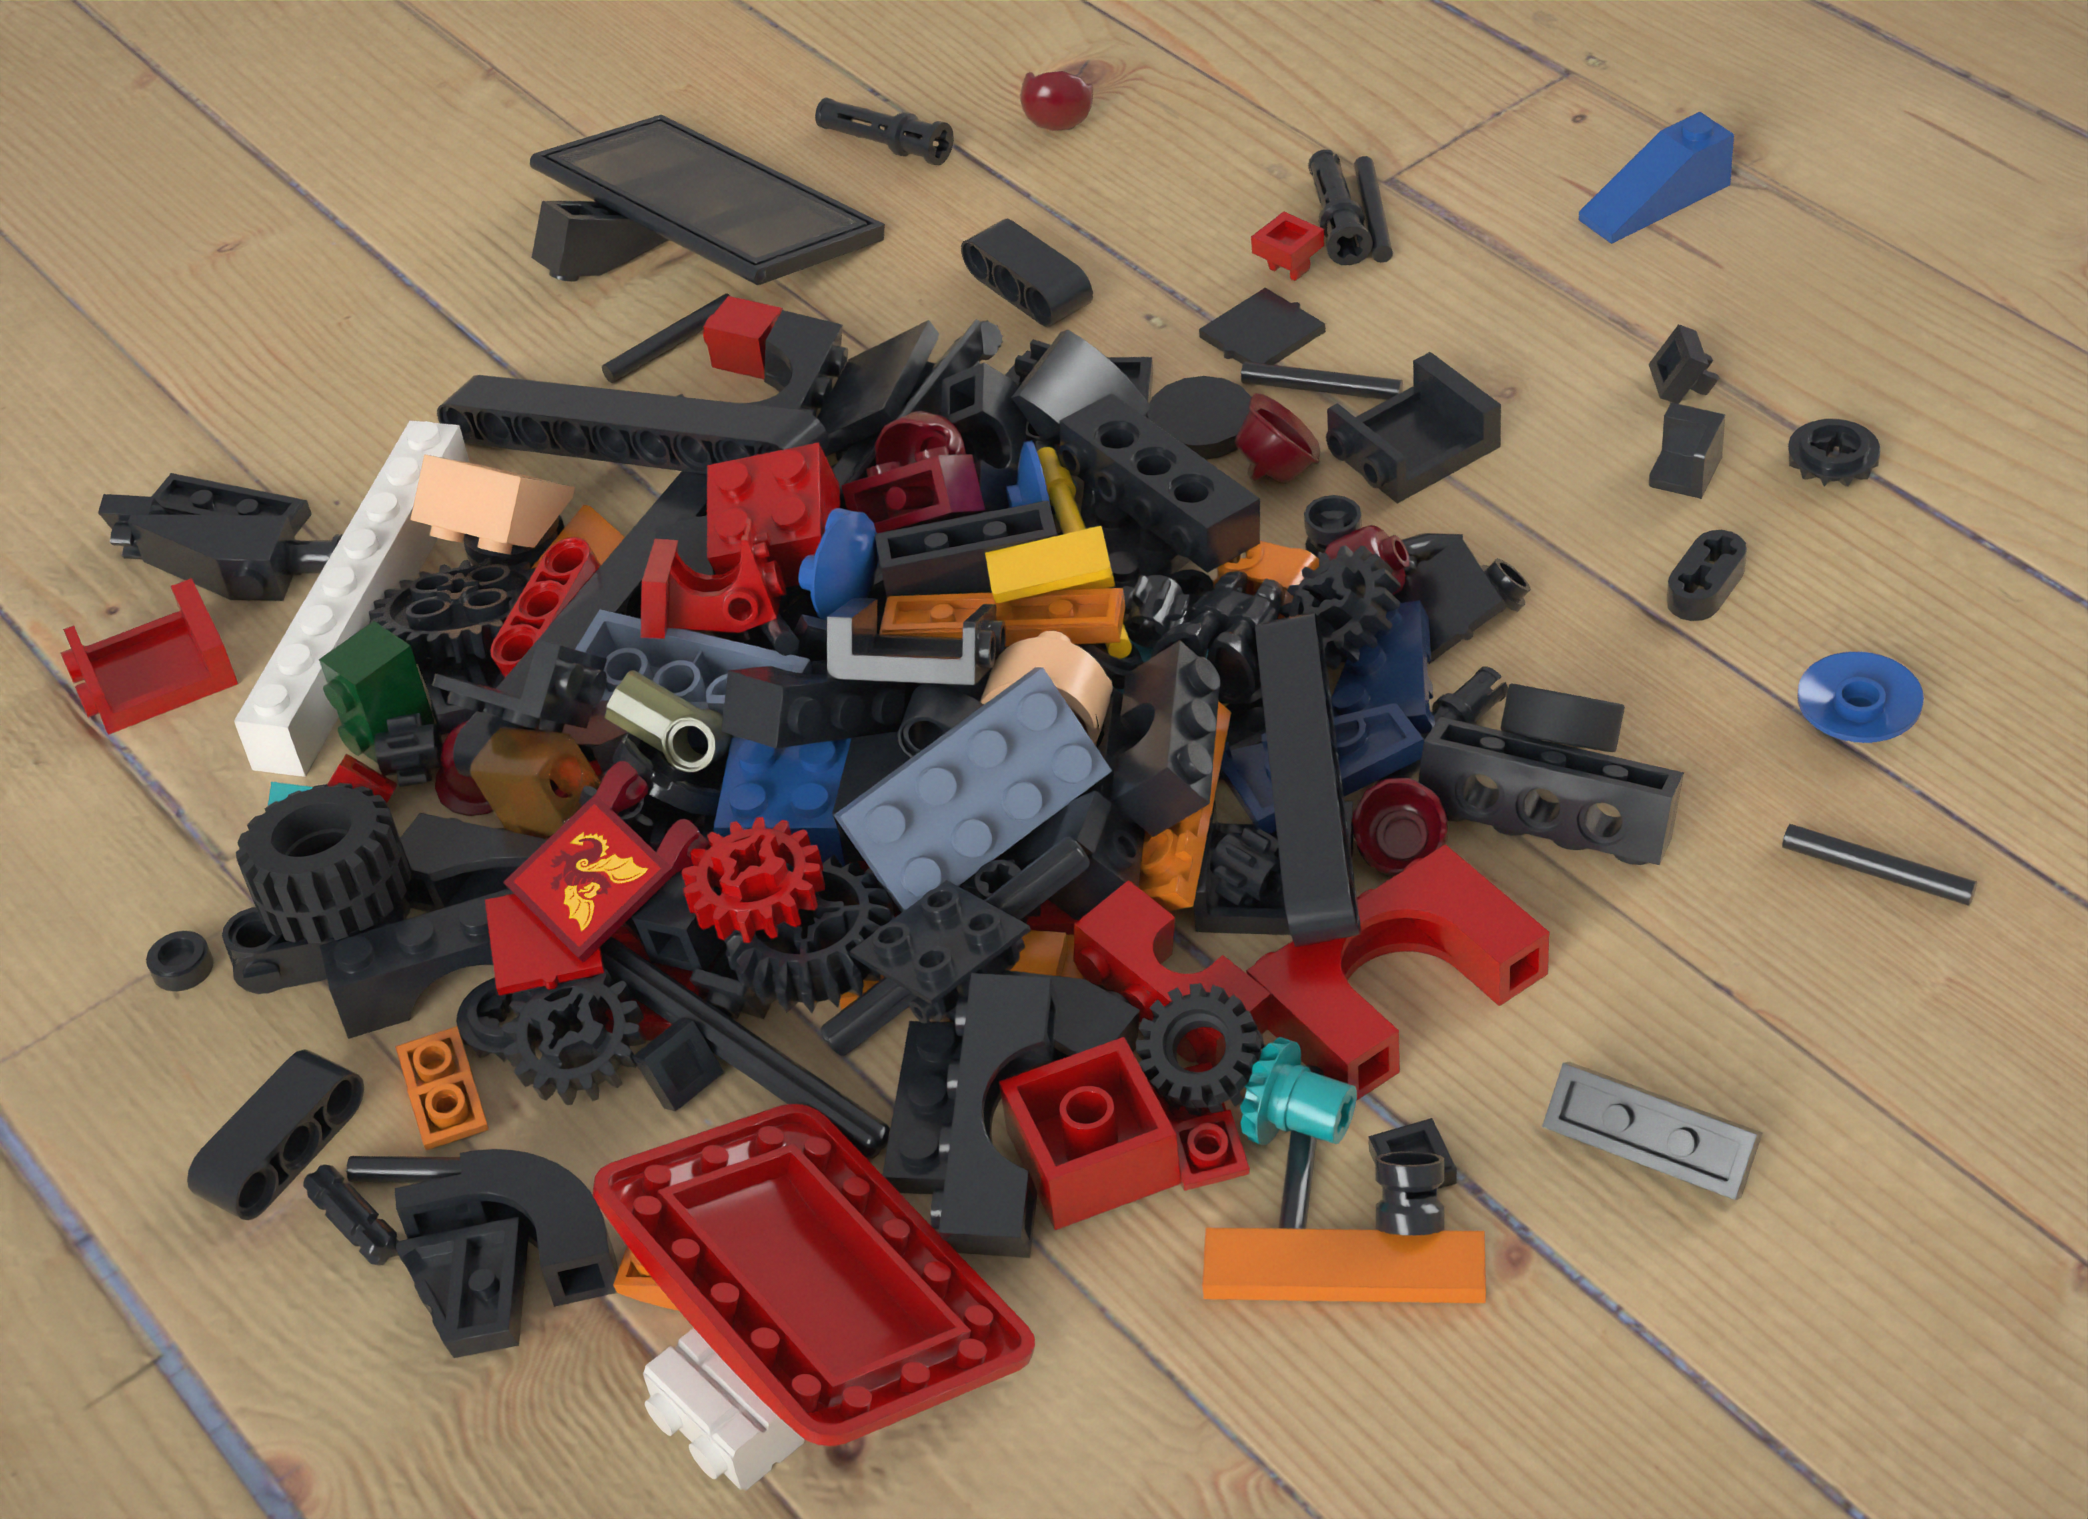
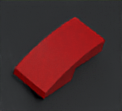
(1206, 1143)

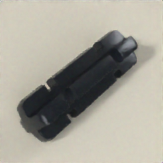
(351, 1214)

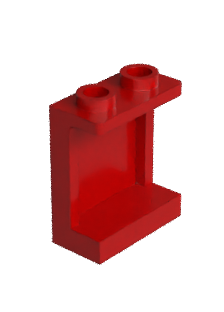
(151, 665)

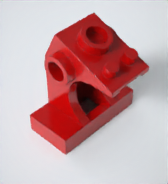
(720, 602)

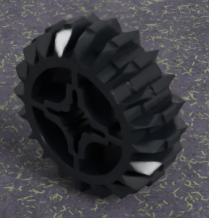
(814, 958)

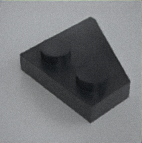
(471, 1283)

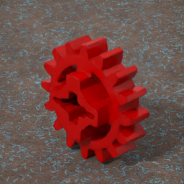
(753, 879)

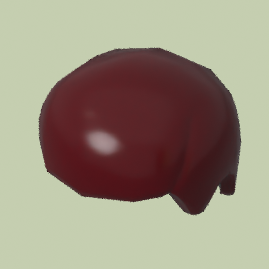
(1056, 100)
(915, 434)
(1398, 824)

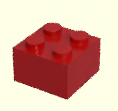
(783, 495)
(1090, 1132)

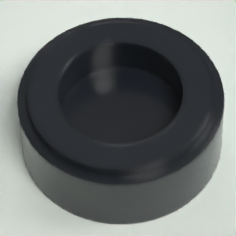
(179, 961)

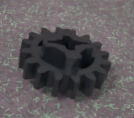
(1349, 601)
(575, 1043)

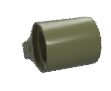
(664, 722)

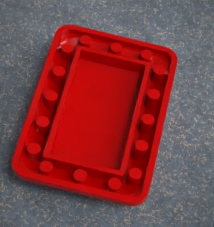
(811, 1273)

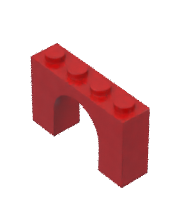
(1428, 908)

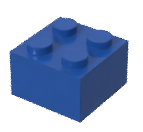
(785, 785)

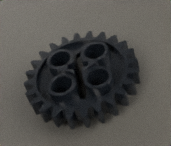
(453, 609)

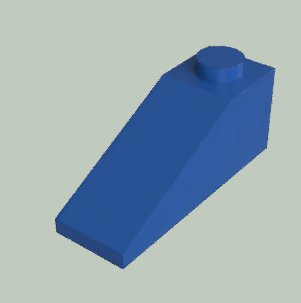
(1662, 178)

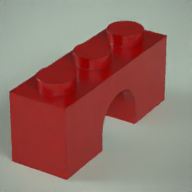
(1124, 951)

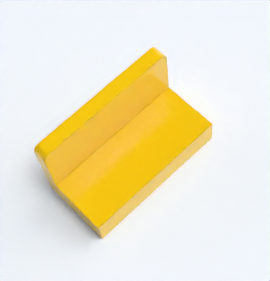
(1049, 565)

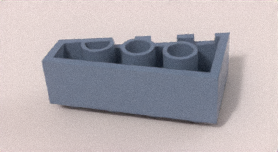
(683, 663)

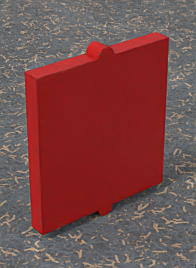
(528, 952)

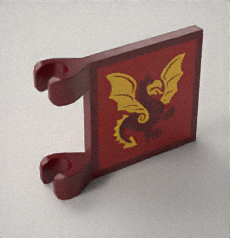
(599, 868)

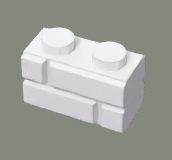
(716, 1412)

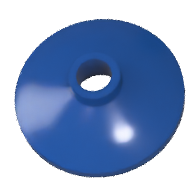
(1030, 479)
(1860, 697)

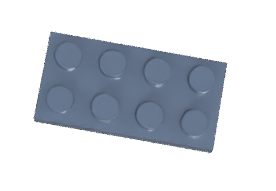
(974, 790)

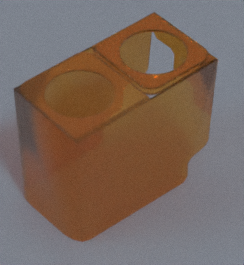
(516, 773)

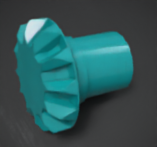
(1293, 1098)

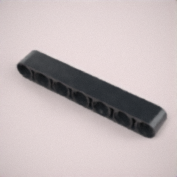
(1306, 782)

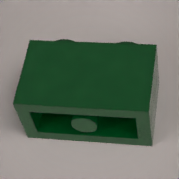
(370, 682)

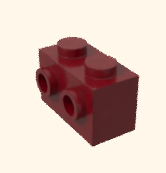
(917, 494)

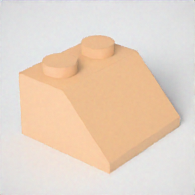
(486, 503)

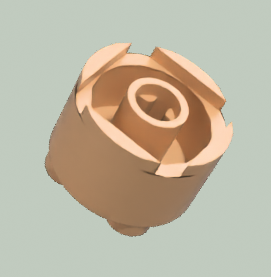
(1069, 667)

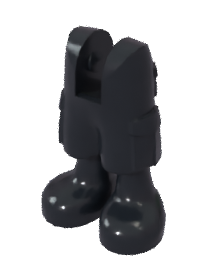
(1226, 626)

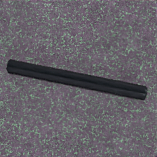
(744, 1048)

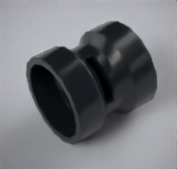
(1329, 520)
(1409, 1193)

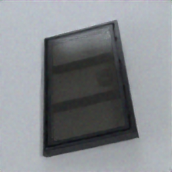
(709, 198)

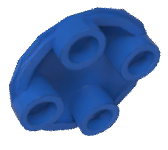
(842, 563)

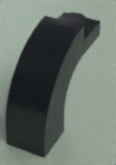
(545, 1196)

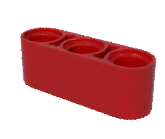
(549, 590)

